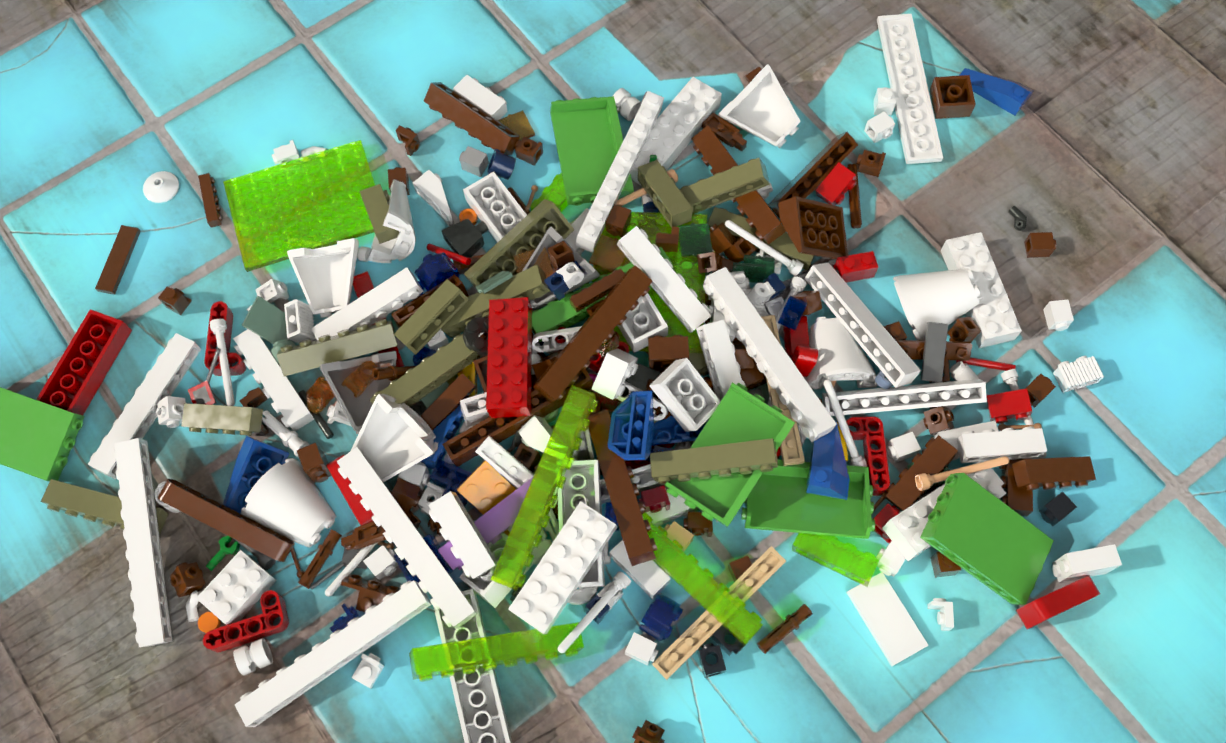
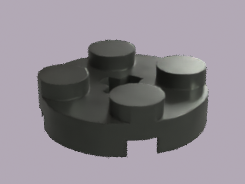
(471, 338)

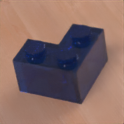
(449, 477)

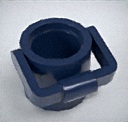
(501, 164)

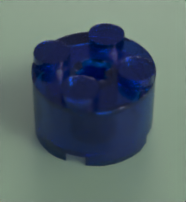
(435, 270)
(660, 617)

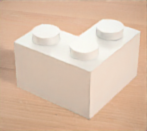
(613, 373)

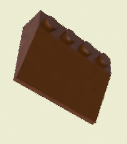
(814, 227)

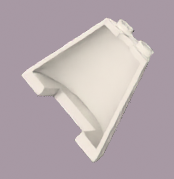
(763, 109)
(400, 219)
(326, 275)
(935, 297)
(838, 356)
(394, 437)
(289, 504)

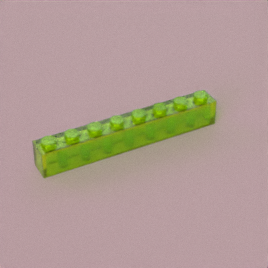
(703, 587)
(490, 652)

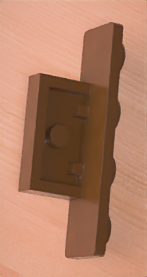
(953, 351)
(370, 591)

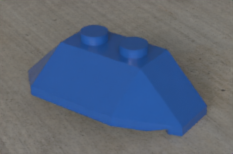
(633, 427)

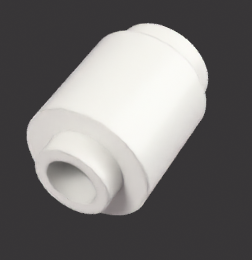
(961, 371)

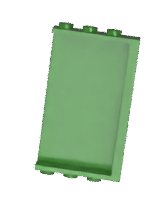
(586, 144)
(735, 420)
(35, 435)
(783, 505)
(987, 538)

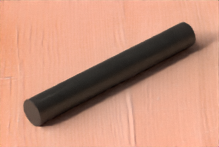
(317, 417)

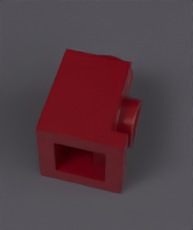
(655, 499)

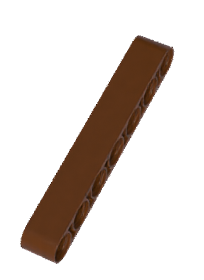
(226, 520)

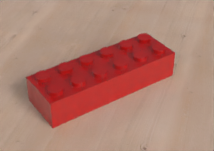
(509, 358)
(85, 363)

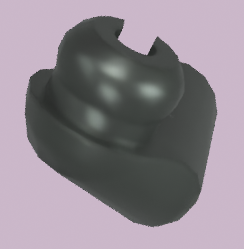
(1020, 218)

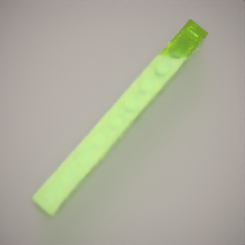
(543, 488)

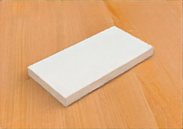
(887, 619)

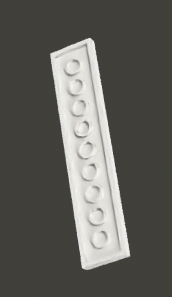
(908, 78)

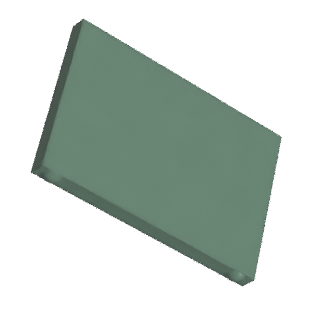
(266, 321)

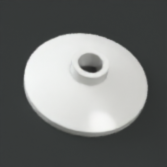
(163, 192)

